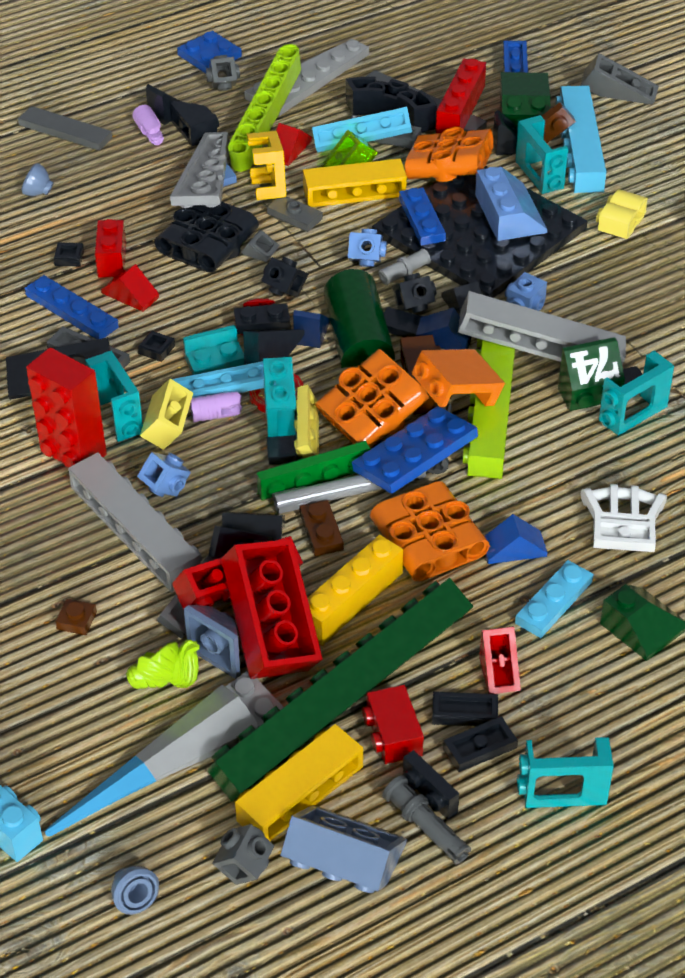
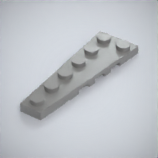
(319, 71)
(204, 174)

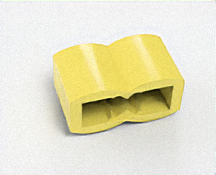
(621, 213)

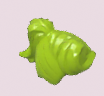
(166, 666)

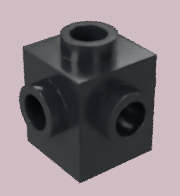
(284, 277)
(414, 293)

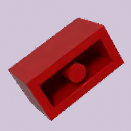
(110, 248)
(393, 724)

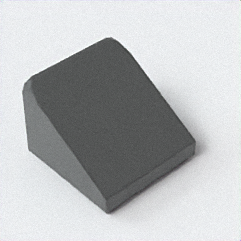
(260, 247)

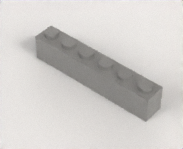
(527, 328)
(133, 519)

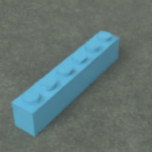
(583, 141)

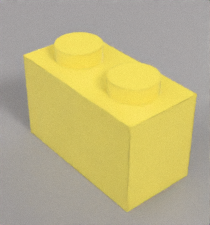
(166, 414)

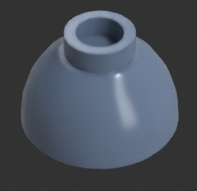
(37, 181)
(134, 889)

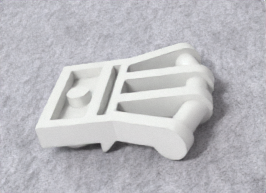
(623, 530)

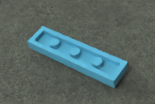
(368, 127)
(232, 379)

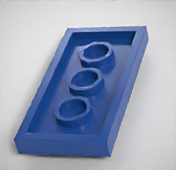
(414, 449)

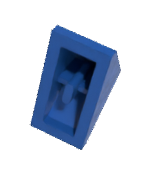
(514, 541)

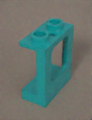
(533, 149)
(111, 384)
(653, 388)
(279, 398)
(595, 770)

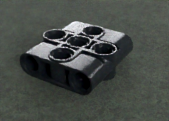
(206, 235)

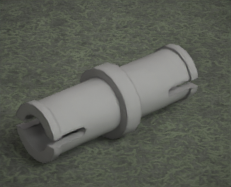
(404, 266)

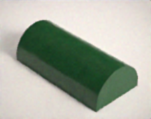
(356, 317)

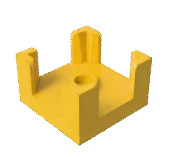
(274, 159)

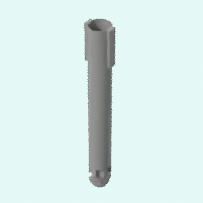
(291, 499)

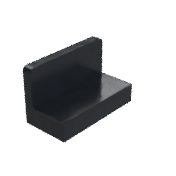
(254, 522)

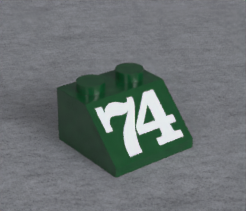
(584, 372)

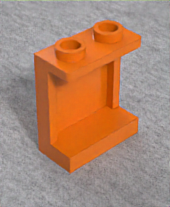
(457, 372)

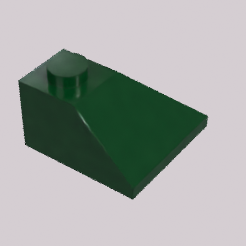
(640, 620)

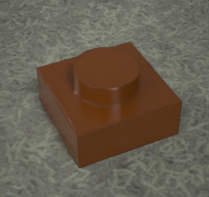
(76, 616)

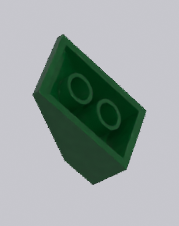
(524, 95)

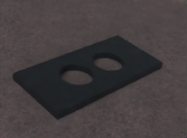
(16, 365)

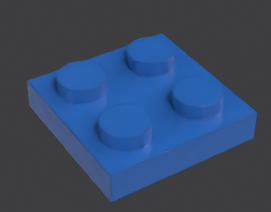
(206, 47)

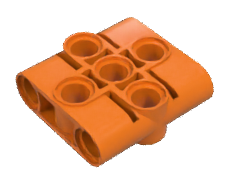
(449, 154)
(372, 400)
(431, 530)

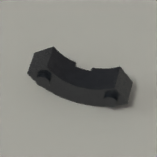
(370, 96)

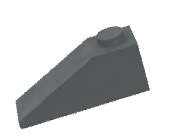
(615, 81)

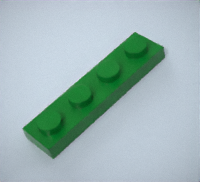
(309, 470)

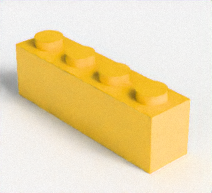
(354, 182)
(355, 586)
(300, 782)

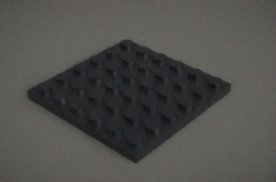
(470, 245)

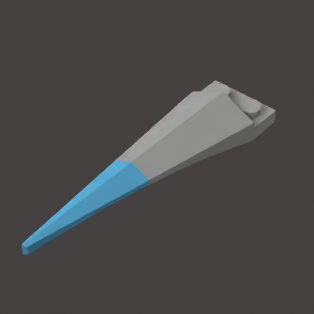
(188, 741)

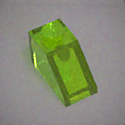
(350, 150)

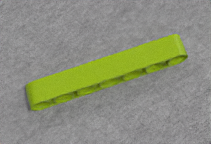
(265, 105)

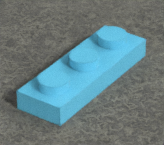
(554, 599)

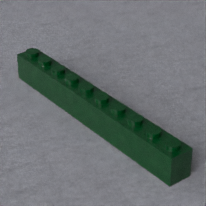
(337, 690)

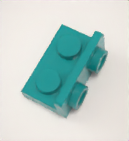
(213, 350)

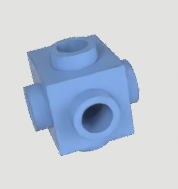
(357, 243)
(527, 292)
(164, 474)

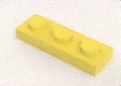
(306, 423)

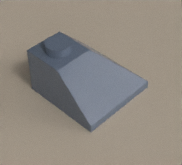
(216, 636)

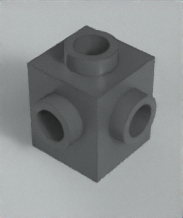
(223, 64)
(243, 854)

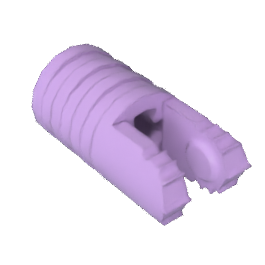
(148, 124)
(215, 406)

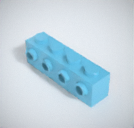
(18, 825)

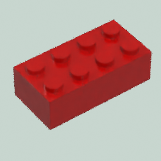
(66, 407)
(271, 608)

